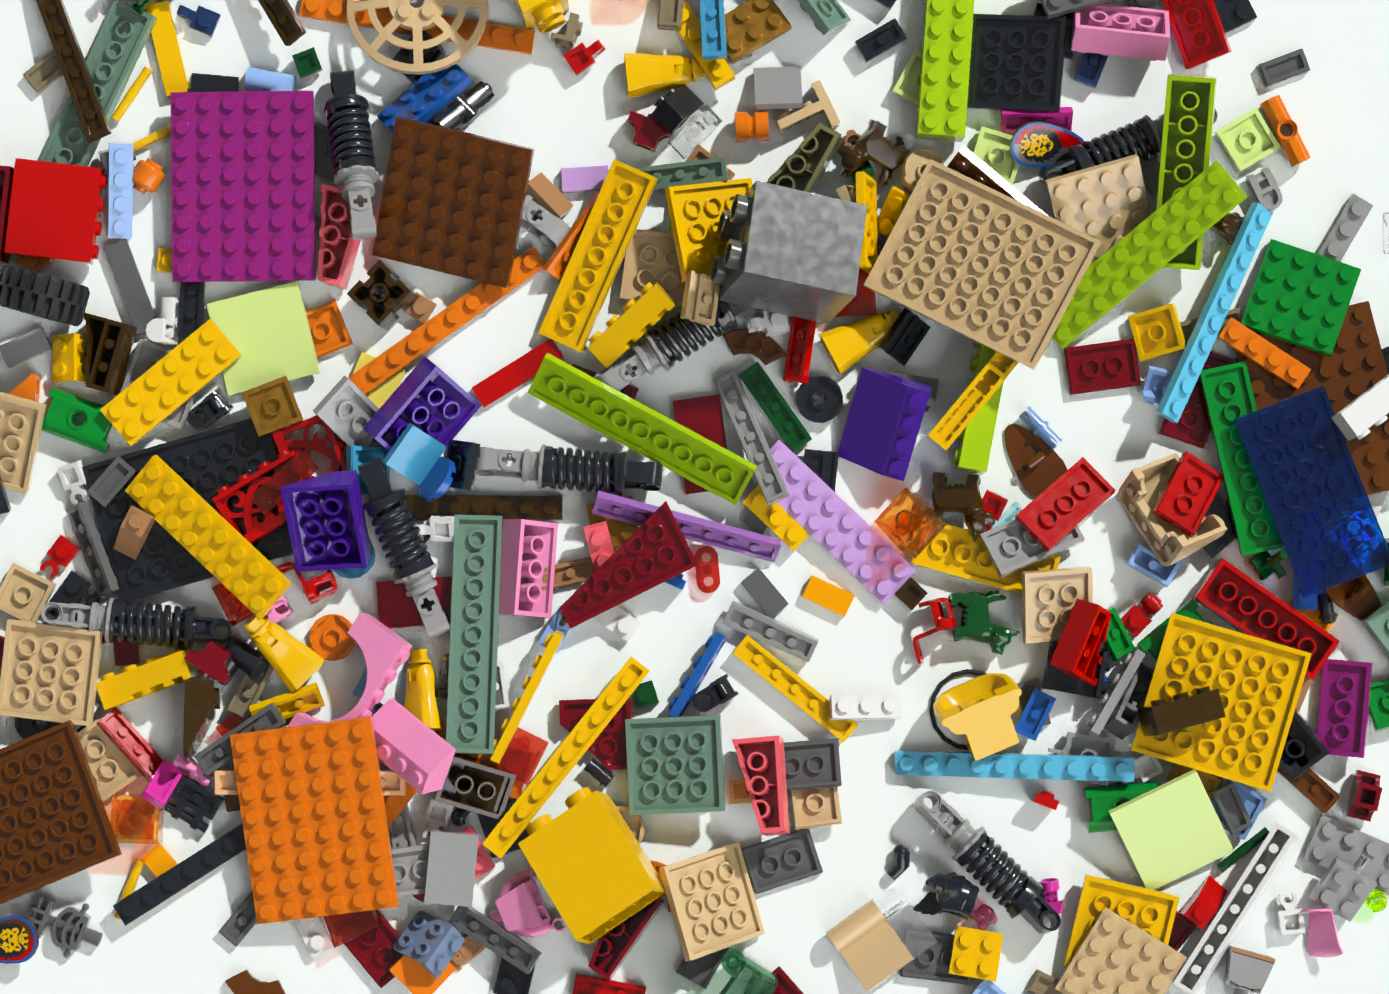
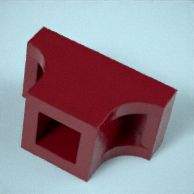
(647, 131)
(211, 662)
(1364, 795)

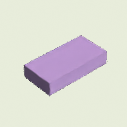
(583, 178)

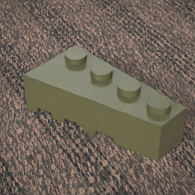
(809, 161)

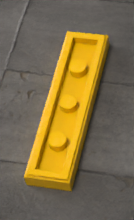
(168, 49)

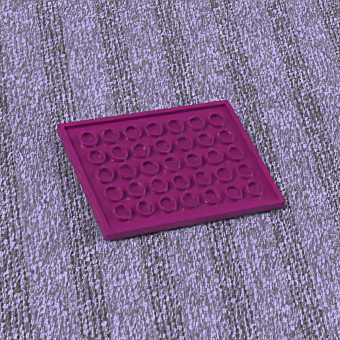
(243, 186)

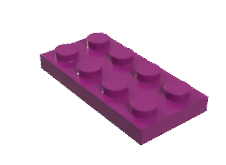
(1345, 707)

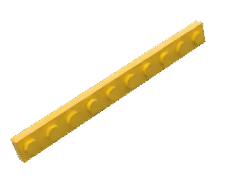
(565, 757)

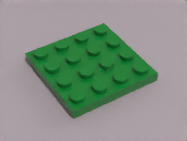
(1300, 297)

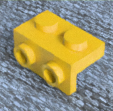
(68, 358)

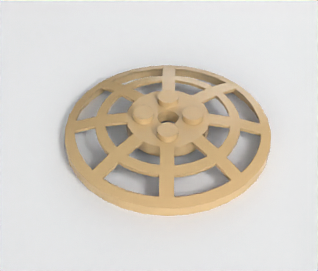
(417, 21)

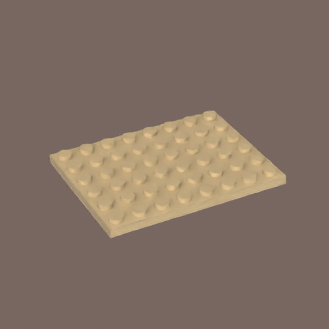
(982, 264)

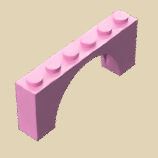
(383, 655)

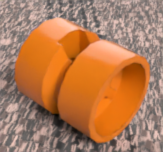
(751, 126)

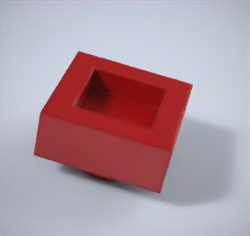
(1045, 799)

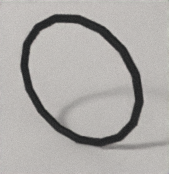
(933, 698)

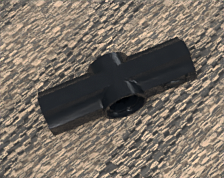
(465, 106)

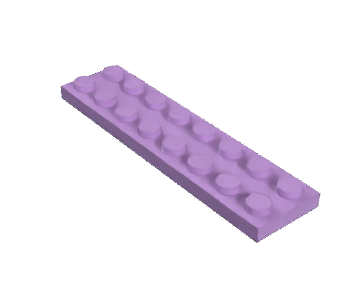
(839, 528)

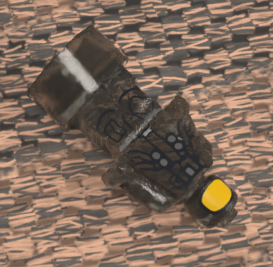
(442, 689)

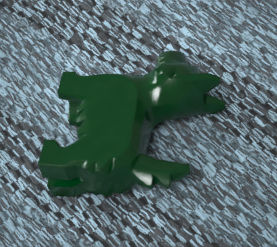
(976, 620)

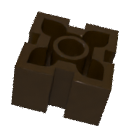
(383, 309)

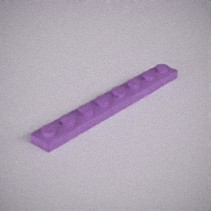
(693, 527)

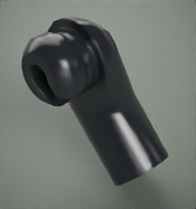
(459, 816)
(902, 861)

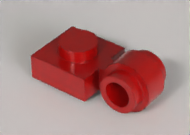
(1136, 619)

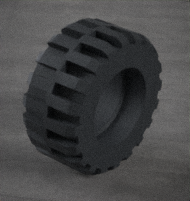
(43, 295)

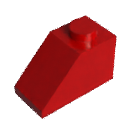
(1204, 903)

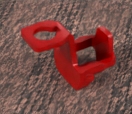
(313, 586)
(941, 623)

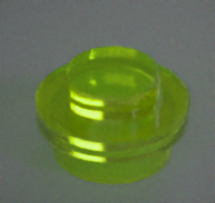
(1376, 901)

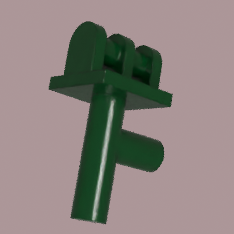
(1267, 564)

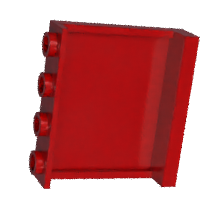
(55, 211)

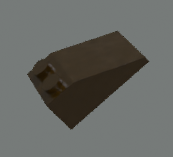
(200, 708)
(476, 786)

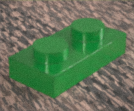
(1117, 640)

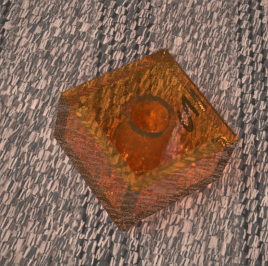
(910, 522)
(136, 820)

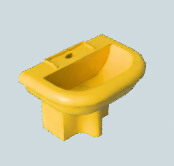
(981, 712)

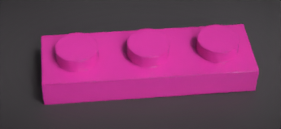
(1013, 119)

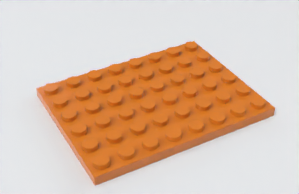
(314, 820)

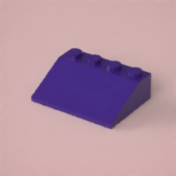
(427, 401)
(884, 422)
(327, 522)

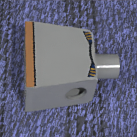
(1247, 970)

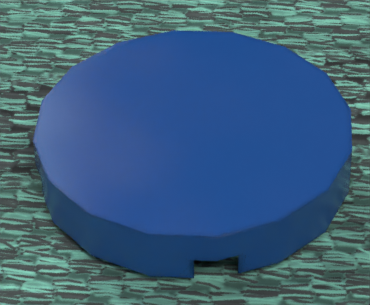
(437, 480)

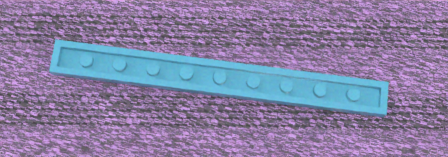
(1214, 312)
(1015, 766)

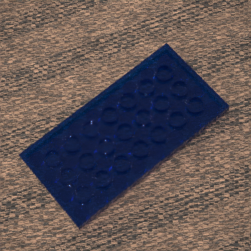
(1313, 491)

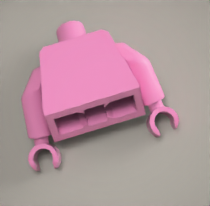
(523, 907)

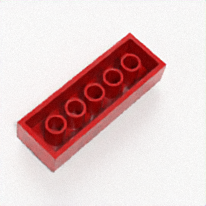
(1262, 614)

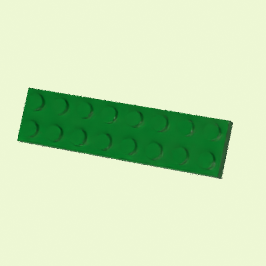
(1228, 397)

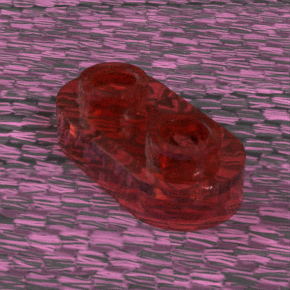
(707, 569)

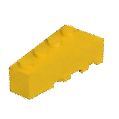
(631, 323)
(146, 679)

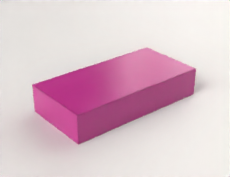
(162, 784)

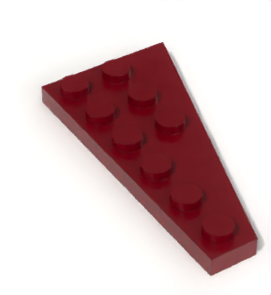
(642, 562)

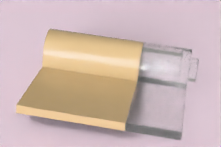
(881, 936)

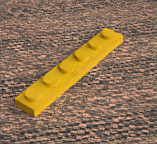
(530, 686)
(792, 687)

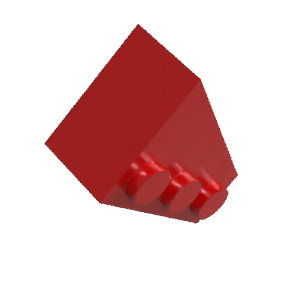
(1081, 641)

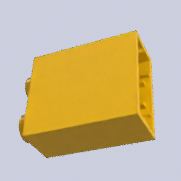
(591, 865)

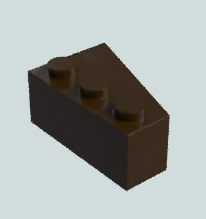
(107, 352)
(1181, 711)

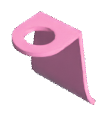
(1322, 934)

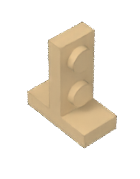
(810, 110)

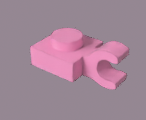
(192, 770)

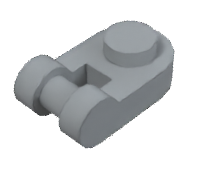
(1268, 197)

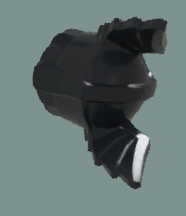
(953, 896)

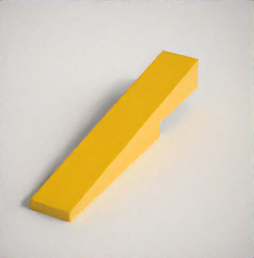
(972, 400)

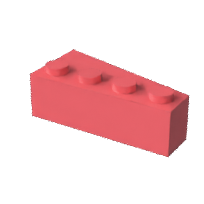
(337, 248)
(765, 777)

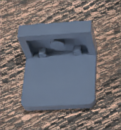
(429, 942)

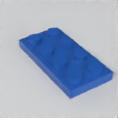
(426, 96)

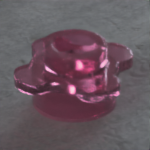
(987, 912)

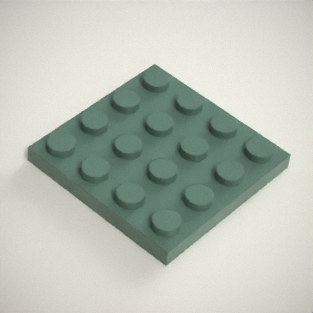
(675, 765)

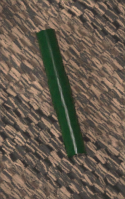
(1242, 850)

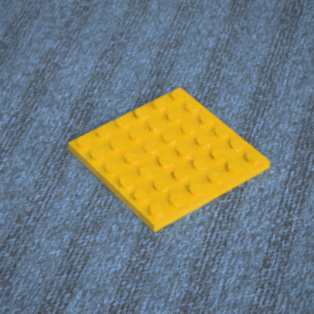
(1258, 694)

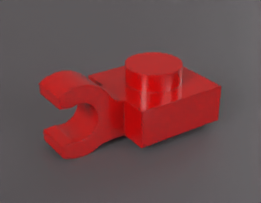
(582, 58)

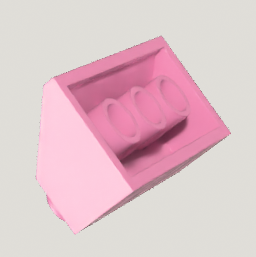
(1121, 31)
(527, 548)
(411, 748)

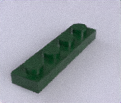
(775, 407)

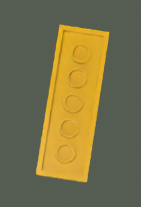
(170, 382)
(960, 556)

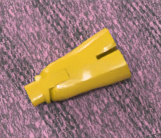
(658, 72)
(857, 339)
(287, 655)
(420, 690)

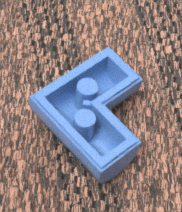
(267, 80)
(1146, 562)

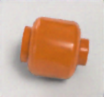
(147, 176)

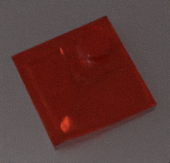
(350, 925)

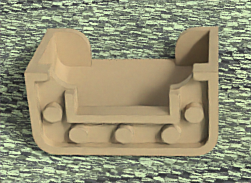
(1139, 497)

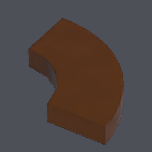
(754, 343)
(247, 984)

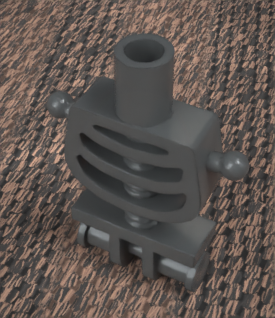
(84, 933)

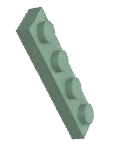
(688, 172)

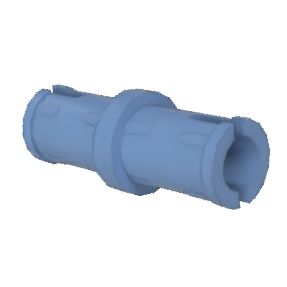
(1040, 428)

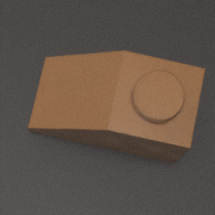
(133, 531)

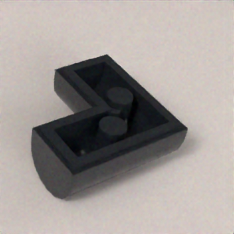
(244, 658)

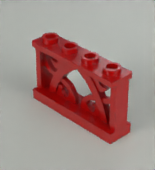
(318, 444)
(254, 529)

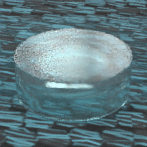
(1011, 512)

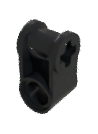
(210, 410)
(716, 693)

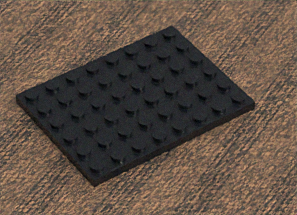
(206, 464)

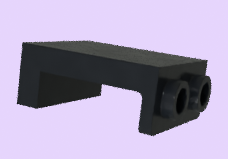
(1059, 681)

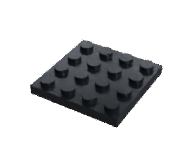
(1016, 62)

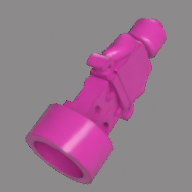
(1050, 890)

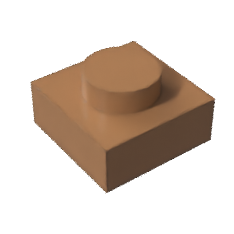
(421, 309)

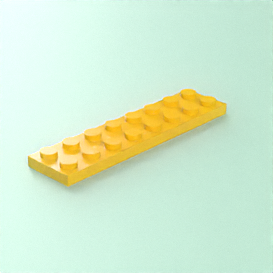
(598, 255)
(208, 537)

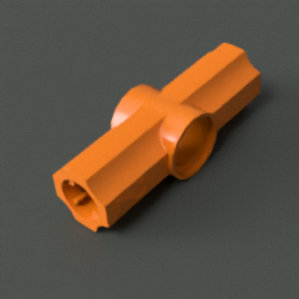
(1278, 116)

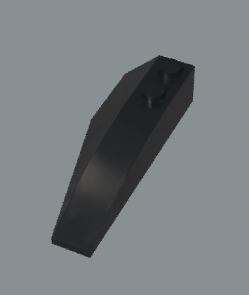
(1301, 748)

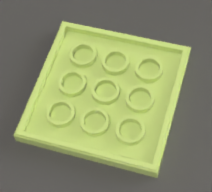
(270, 335)
(1171, 830)

